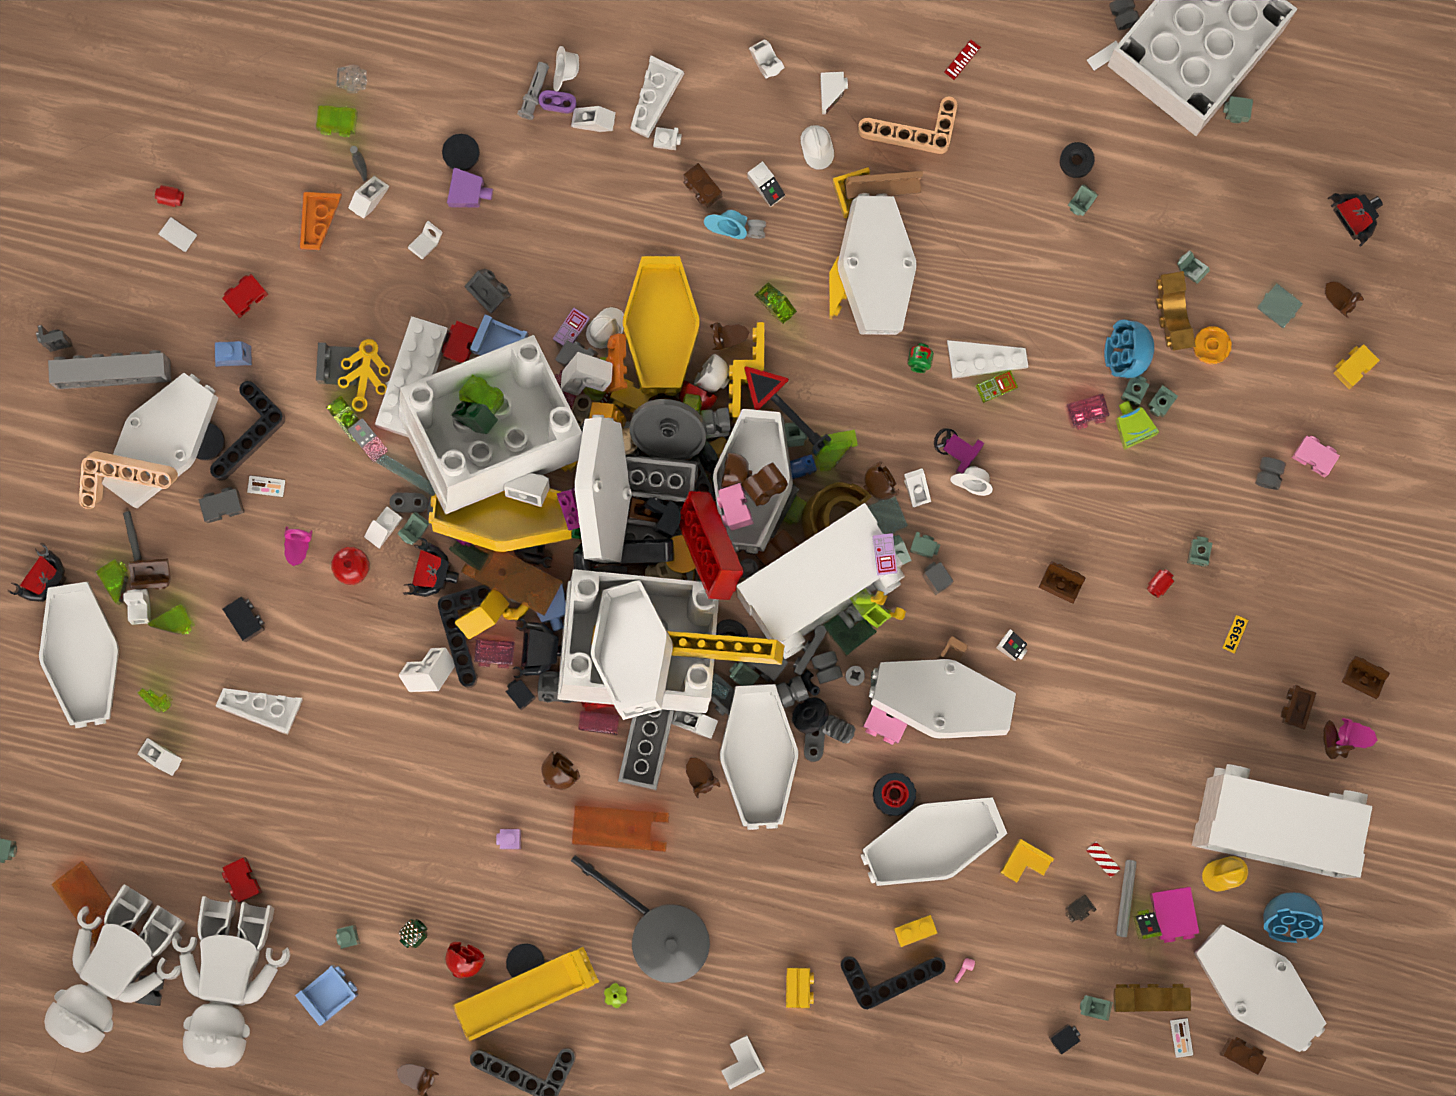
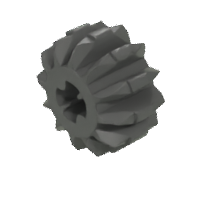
(839, 729)

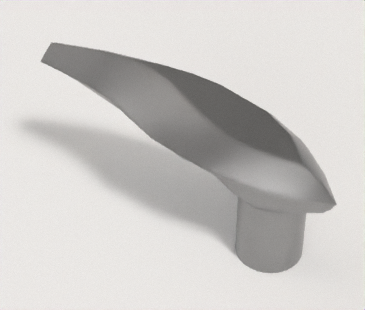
(359, 162)

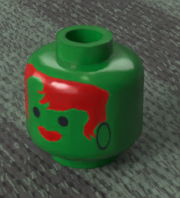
(920, 358)

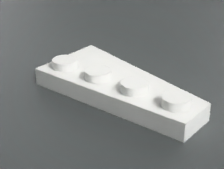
(658, 88)
(979, 359)
(268, 710)

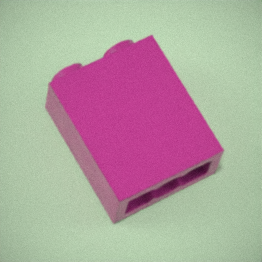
(1175, 914)

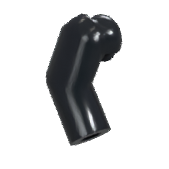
(809, 685)

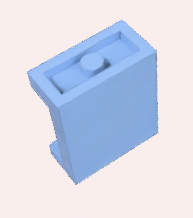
(494, 335)
(327, 994)

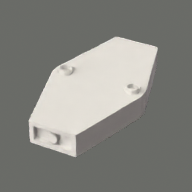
(877, 264)
(165, 433)
(760, 440)
(602, 490)
(631, 650)
(79, 654)
(942, 698)
(758, 755)
(934, 841)
(1260, 988)

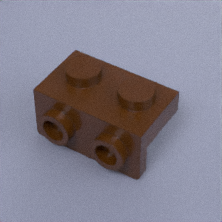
(149, 574)
(1062, 582)
(1365, 677)
(1298, 707)

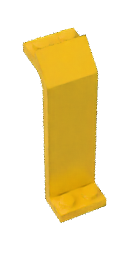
(525, 993)

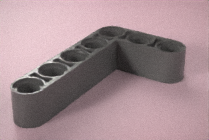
(521, 1084)

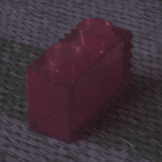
(1087, 411)
(494, 652)
(599, 723)

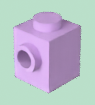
(509, 839)

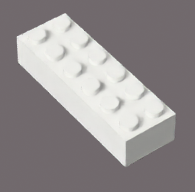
(416, 360)

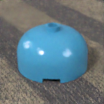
(1137, 347)
(1295, 910)

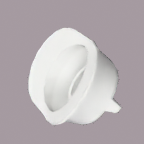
(566, 67)
(817, 147)
(603, 326)
(973, 480)

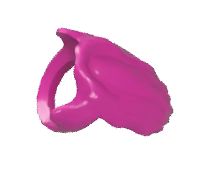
(296, 545)
(1356, 735)

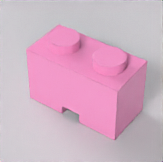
(1317, 455)
(732, 501)
(888, 727)

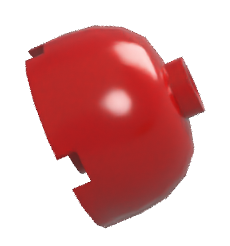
(708, 399)
(350, 565)
(463, 961)

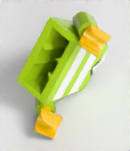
(872, 608)

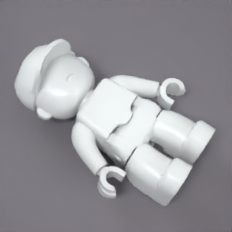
(111, 969)
(225, 979)

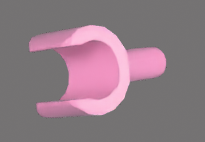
(967, 964)

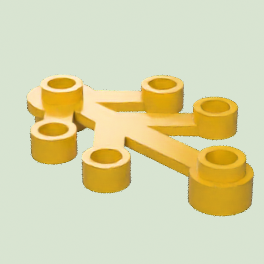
(364, 372)

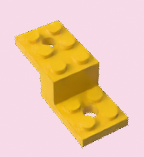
(738, 375)

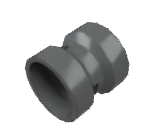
(853, 613)

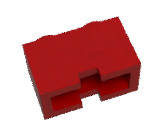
(244, 295)
(460, 339)
(240, 880)

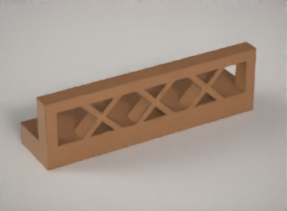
(889, 184)

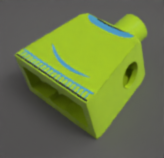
(1134, 425)

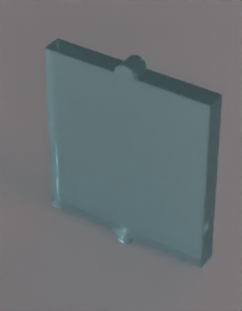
(1279, 305)
(888, 515)

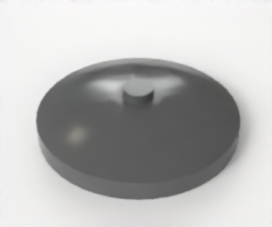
(668, 429)
(670, 943)

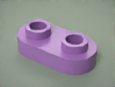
(558, 100)

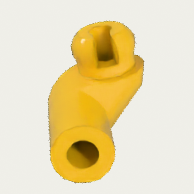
(515, 613)

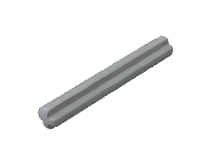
(1126, 898)

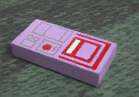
(571, 327)
(884, 554)

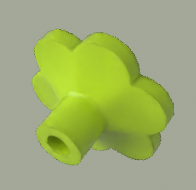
(619, 991)

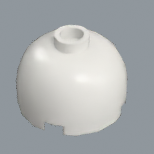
(713, 374)

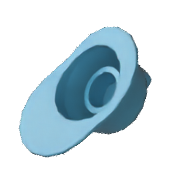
(728, 223)

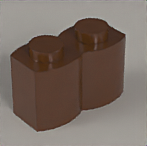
(765, 484)

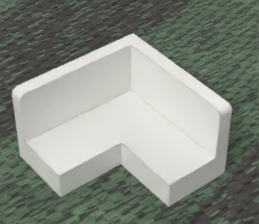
(586, 371)
(429, 673)
(747, 1065)

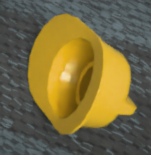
(1225, 873)

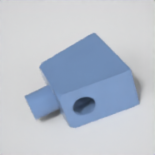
(232, 354)
(555, 611)

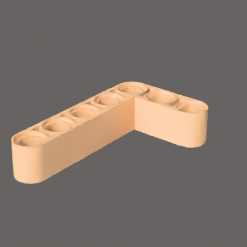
(913, 132)
(120, 472)

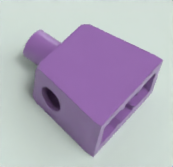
(467, 190)

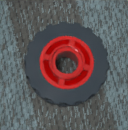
(906, 791)

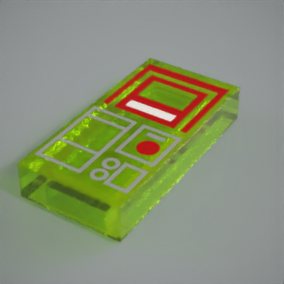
(996, 386)

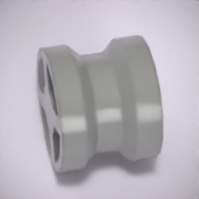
(756, 229)
(749, 567)
(855, 678)

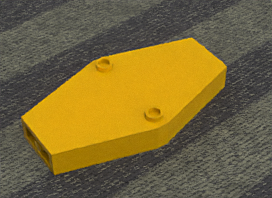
(661, 325)
(503, 522)

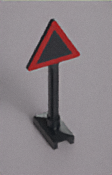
(764, 387)

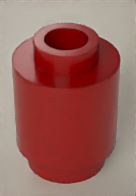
(169, 196)
(1160, 583)

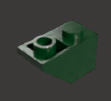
(475, 416)

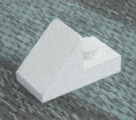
(917, 487)
(382, 527)

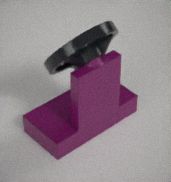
(957, 448)

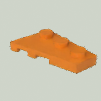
(316, 218)
(616, 355)

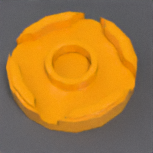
(1212, 345)
(683, 561)

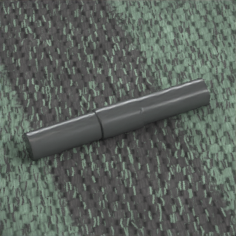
(132, 536)

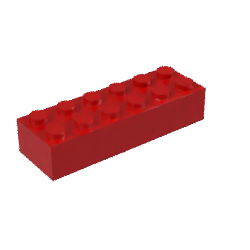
(710, 546)

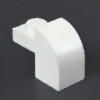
(766, 59)
(138, 606)

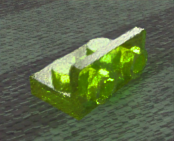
(154, 701)

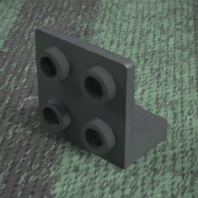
(329, 364)

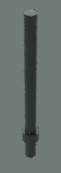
(588, 869)

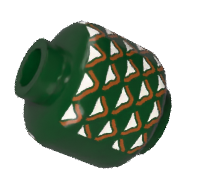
(413, 933)

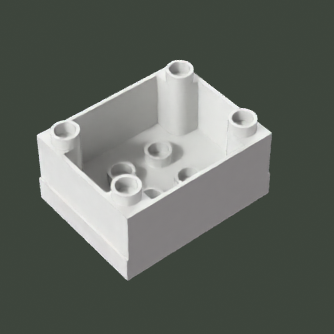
(1197, 52)
(531, 433)
(816, 580)
(681, 607)
(1283, 824)

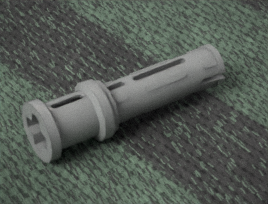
(531, 98)

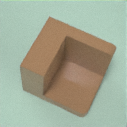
(953, 650)

